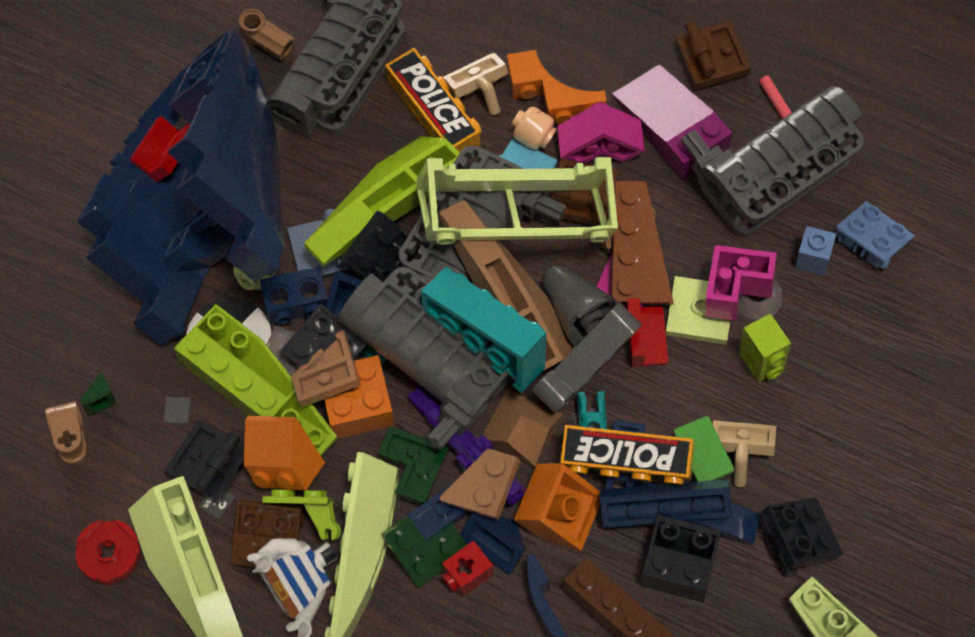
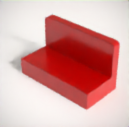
(153, 150)
(649, 343)

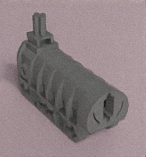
(335, 63)
(774, 159)
(488, 205)
(424, 350)

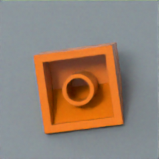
(280, 453)
(559, 505)

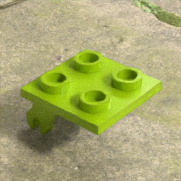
(318, 506)

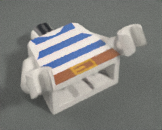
(295, 578)

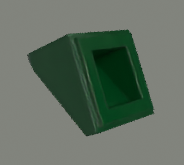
(98, 396)

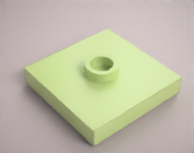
(688, 314)

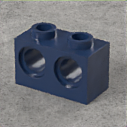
(293, 288)

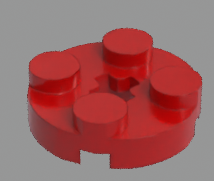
(112, 569)

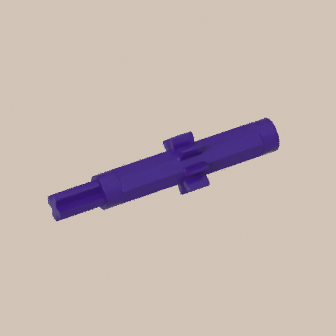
(466, 446)

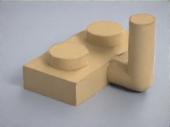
(479, 75)
(745, 440)

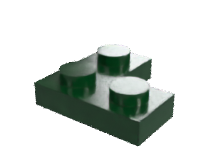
(420, 461)
(422, 557)

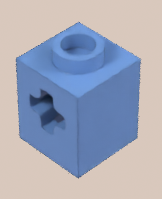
(815, 250)

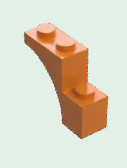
(531, 79)

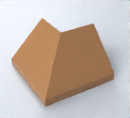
(522, 427)

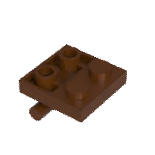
(712, 54)
(581, 202)
(259, 523)

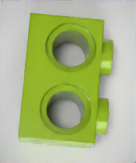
(764, 348)

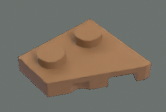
(327, 373)
(484, 485)

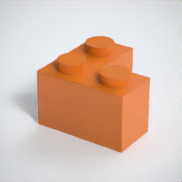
(366, 406)

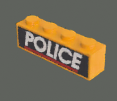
(431, 101)
(628, 453)

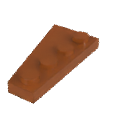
(637, 251)

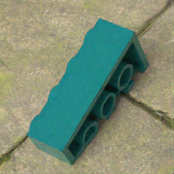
(487, 326)

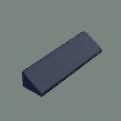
(683, 502)

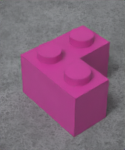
(600, 132)
(737, 273)

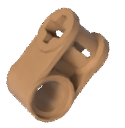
(66, 429)

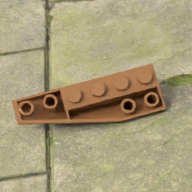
(500, 274)

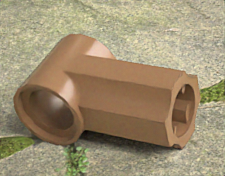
(265, 35)

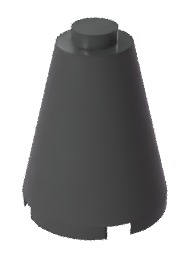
(576, 302)

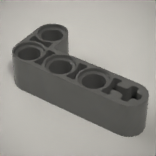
(587, 358)

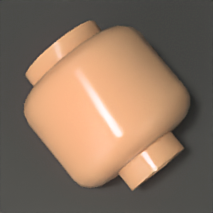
(533, 128)

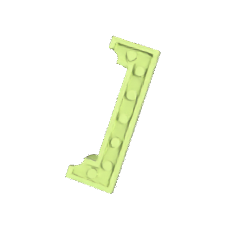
(436, 178)

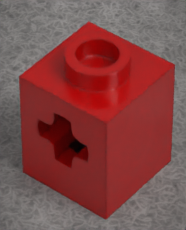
(468, 558)

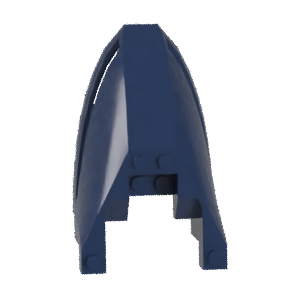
(225, 185)

